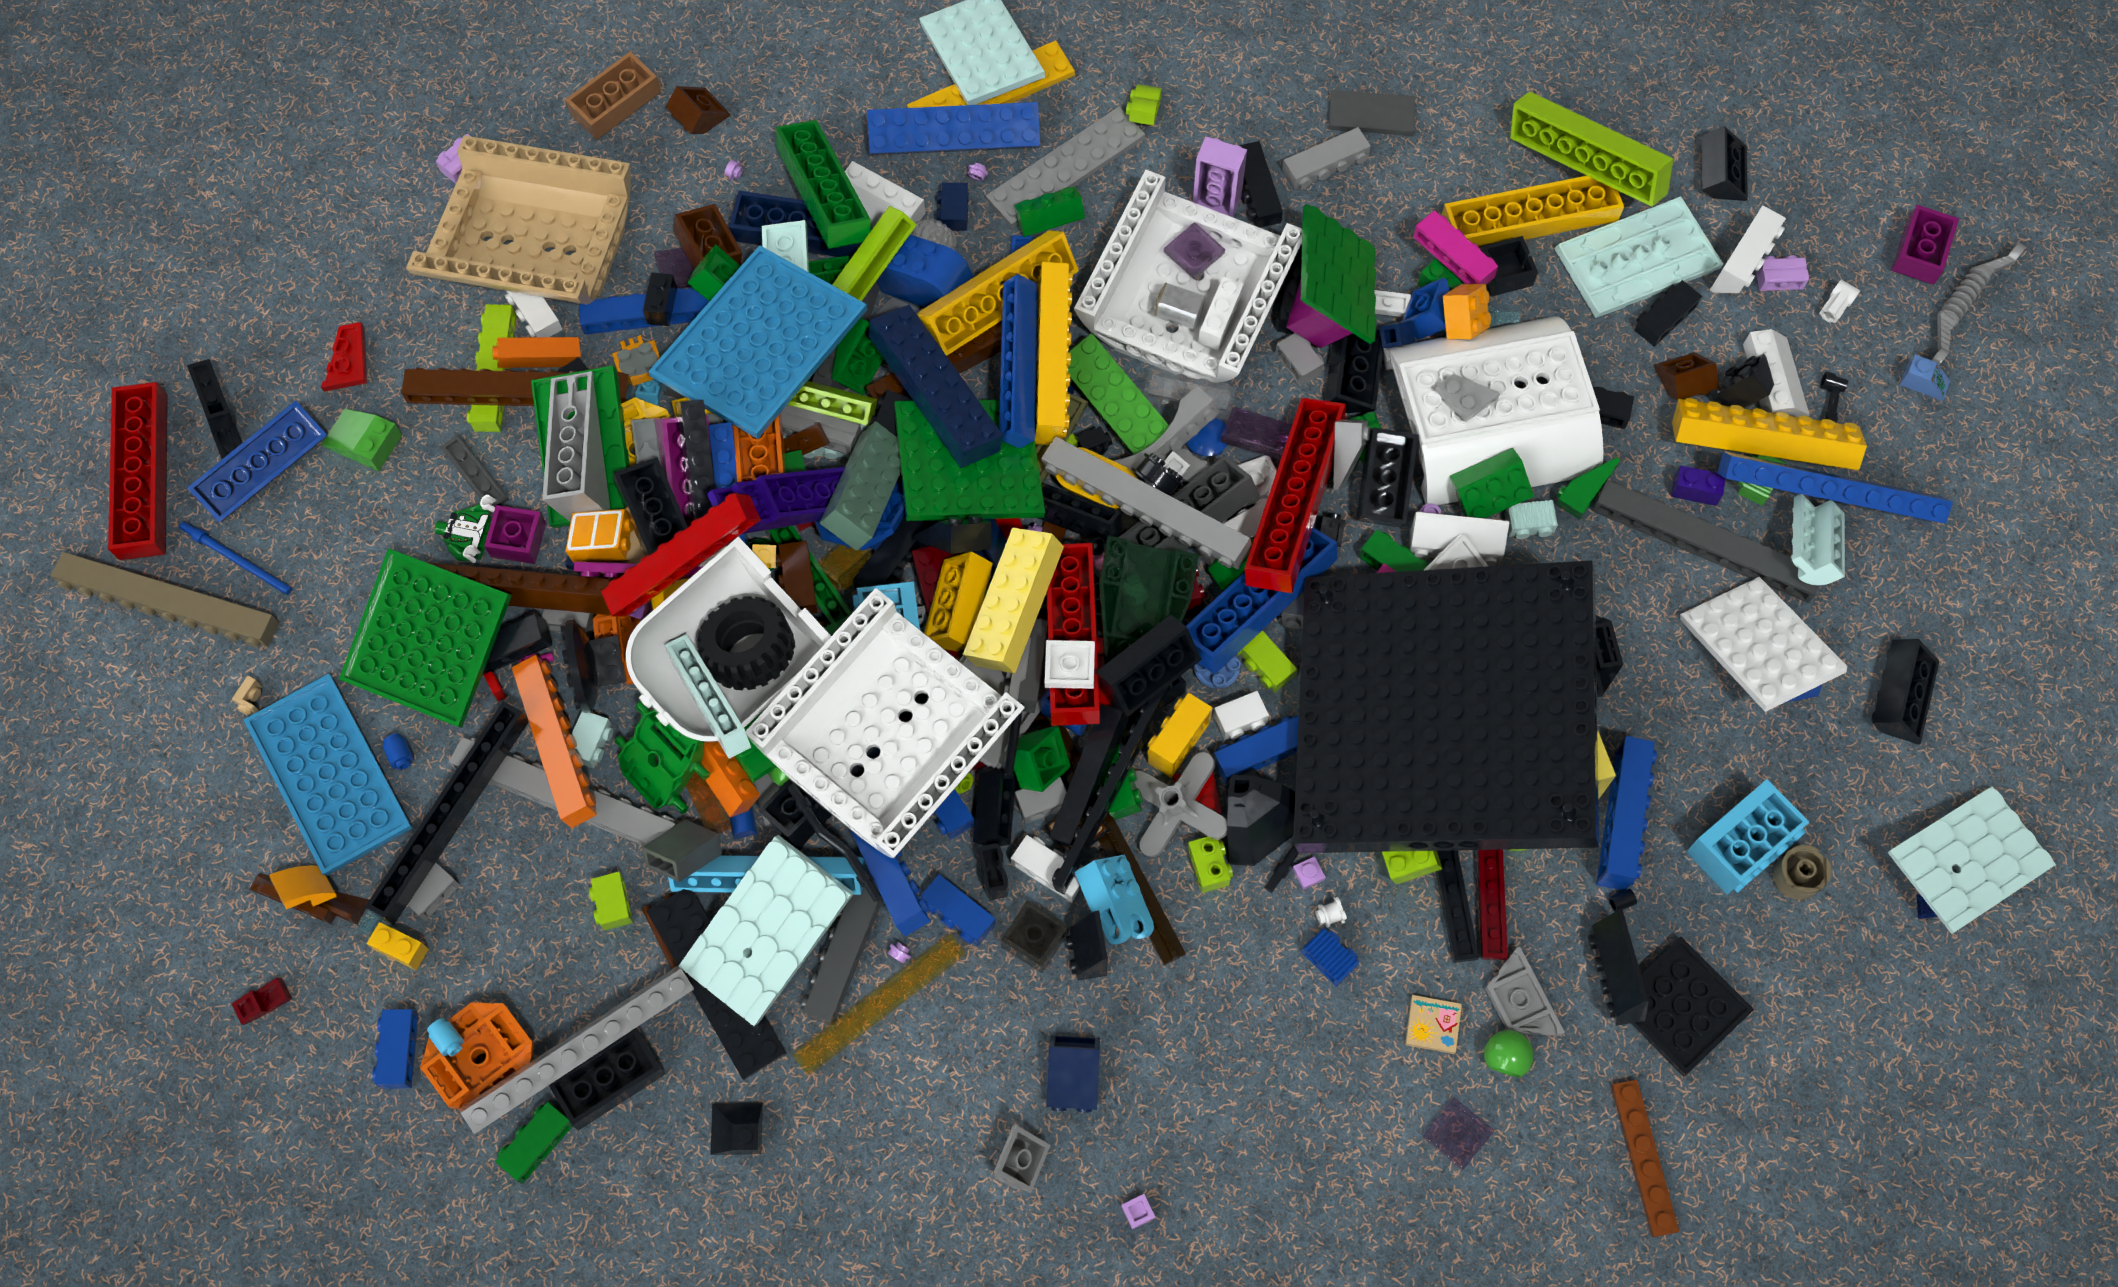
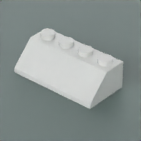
(879, 193)
(1749, 252)
(1787, 390)
(1434, 532)

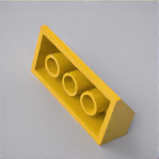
(958, 600)

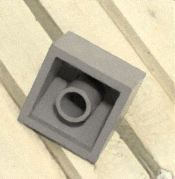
(1021, 1160)

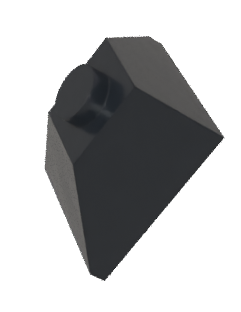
(736, 1128)

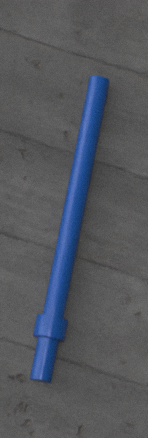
(202, 537)

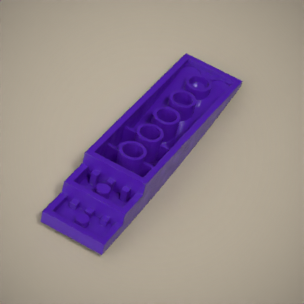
(785, 497)

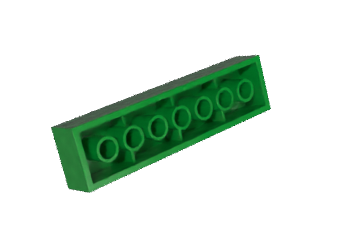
(823, 184)

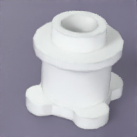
(1331, 913)

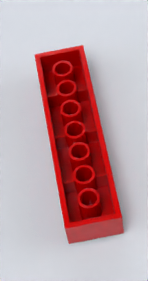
(137, 471)
(1073, 619)

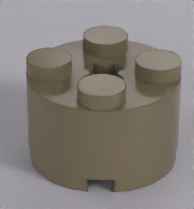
(1802, 872)

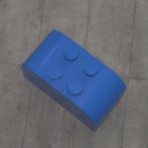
(923, 272)

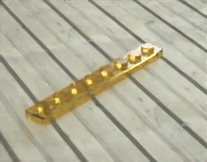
(879, 1005)

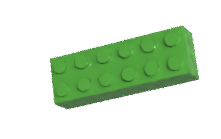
(1115, 396)

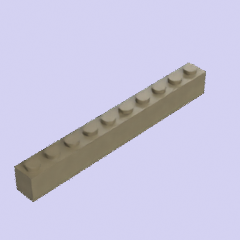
(165, 600)

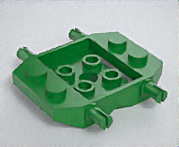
(664, 781)

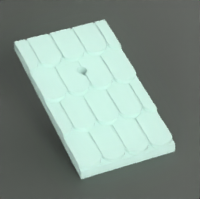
(1638, 256)
(1987, 850)
(766, 930)

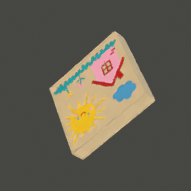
(1433, 1024)

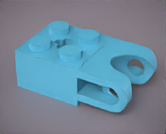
(1116, 894)

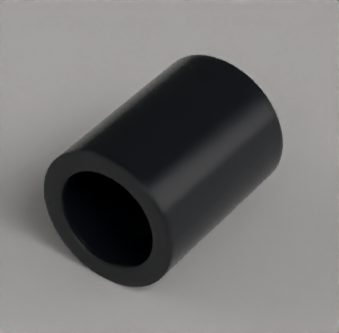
(1623, 900)

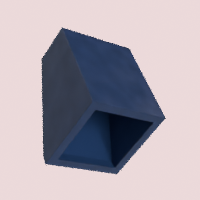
(1073, 1073)

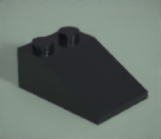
(958, 535)
(1088, 948)

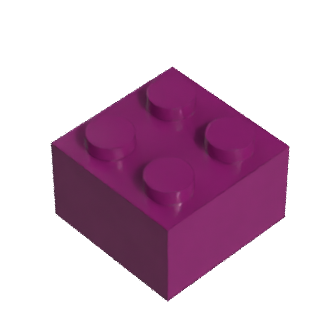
(515, 534)

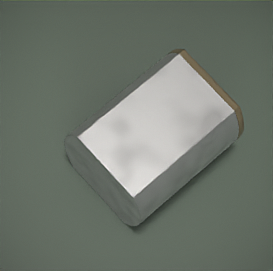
(1179, 305)

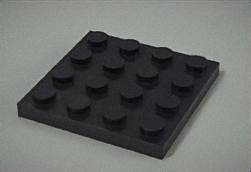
(1688, 1007)

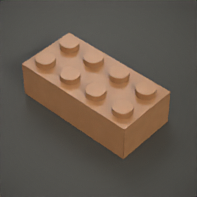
(613, 95)

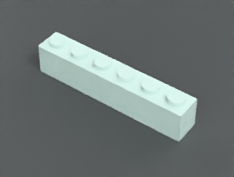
(707, 696)

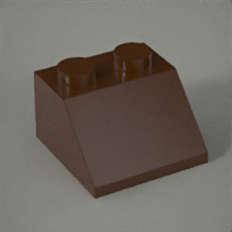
(696, 109)
(1688, 376)

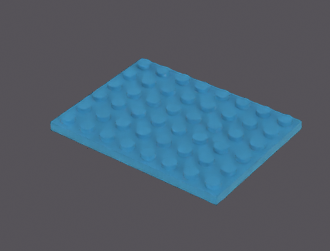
(758, 341)

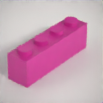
(1454, 250)

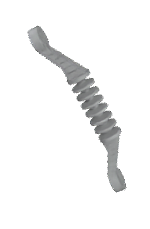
(1964, 297)

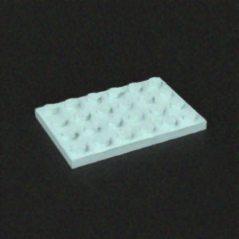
(981, 49)

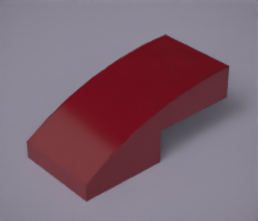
(260, 1002)

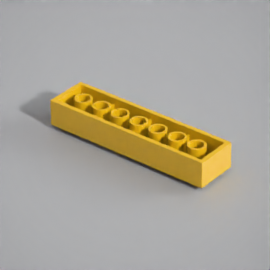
(1535, 211)
(979, 302)
(1052, 352)
(1768, 433)

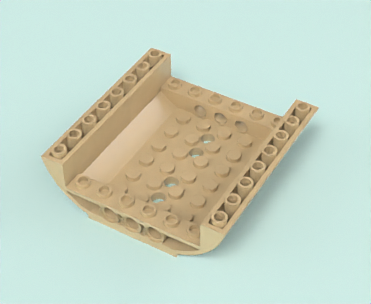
(538, 203)

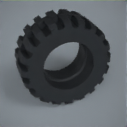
(737, 621)

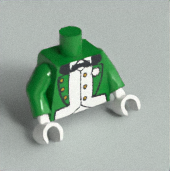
(467, 530)

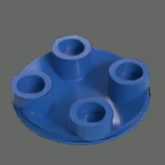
(1208, 439)

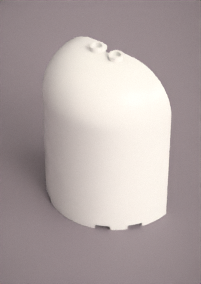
(727, 576)

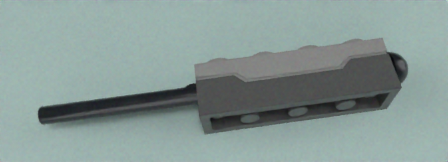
(1025, 687)

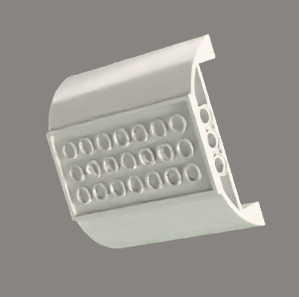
(1134, 268)
(1548, 424)
(853, 702)

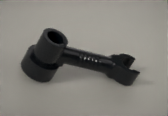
(1834, 386)

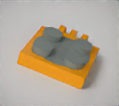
(636, 359)

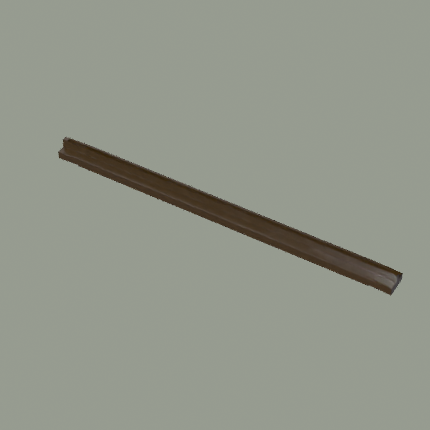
(1114, 844)

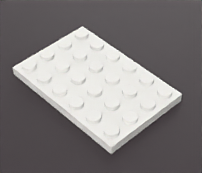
(1763, 644)

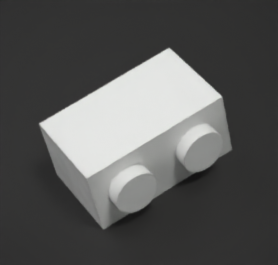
(1241, 715)

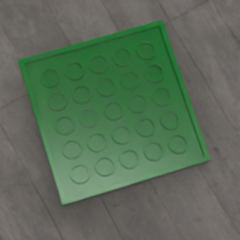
(938, 488)
(425, 637)

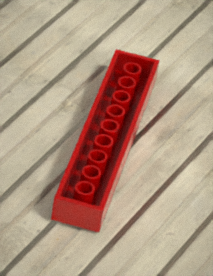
(1294, 497)

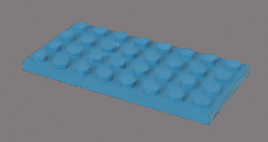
(327, 775)

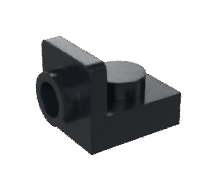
(1333, 527)

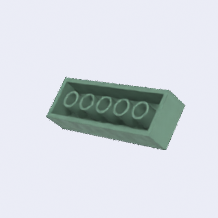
(864, 487)

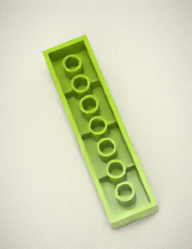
(1591, 148)

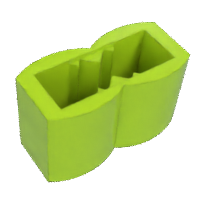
(1144, 104)

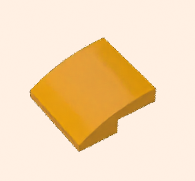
(302, 885)

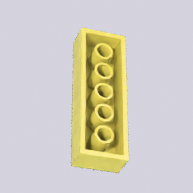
(1013, 600)

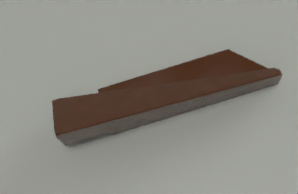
(343, 906)

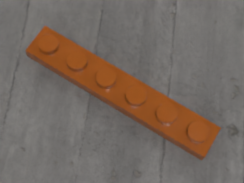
(1644, 1158)

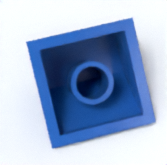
(1427, 309)

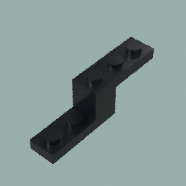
(214, 407)

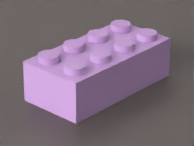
(1219, 176)

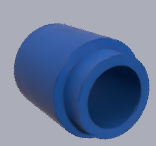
(397, 751)

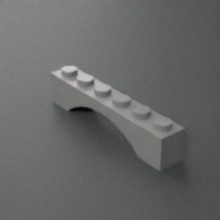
(1192, 415)

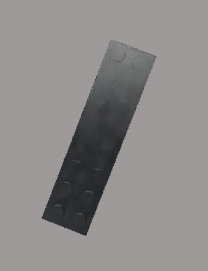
(750, 1047)

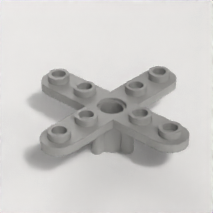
(1184, 810)

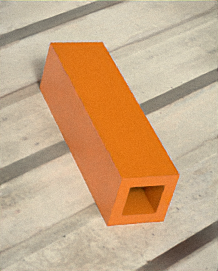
(535, 352)

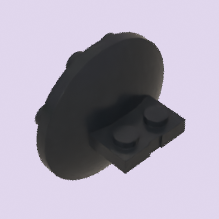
(590, 664)

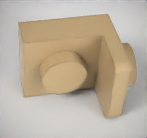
(246, 694)

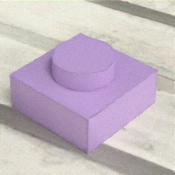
(1308, 873)
(1138, 1211)

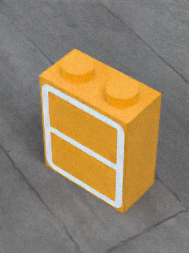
(599, 536)

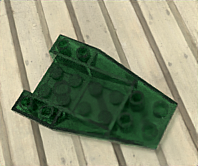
(1141, 590)

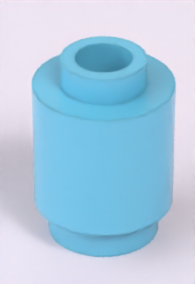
(445, 1037)

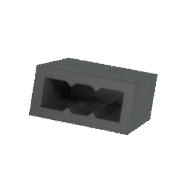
(682, 850)

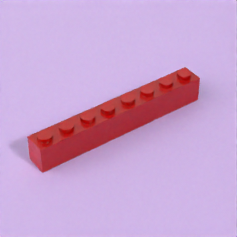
(681, 554)

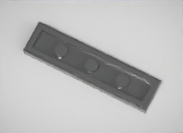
(472, 470)

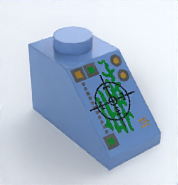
(1925, 377)

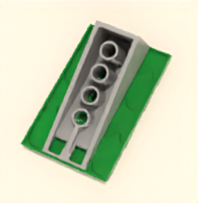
(580, 441)

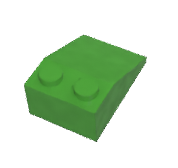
(363, 438)

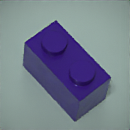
(1698, 485)

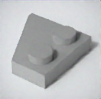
(1466, 396)

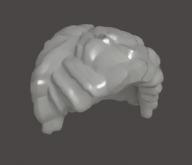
(936, 232)

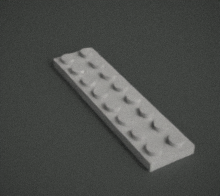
(1068, 163)

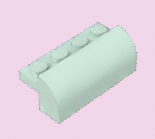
(1818, 541)

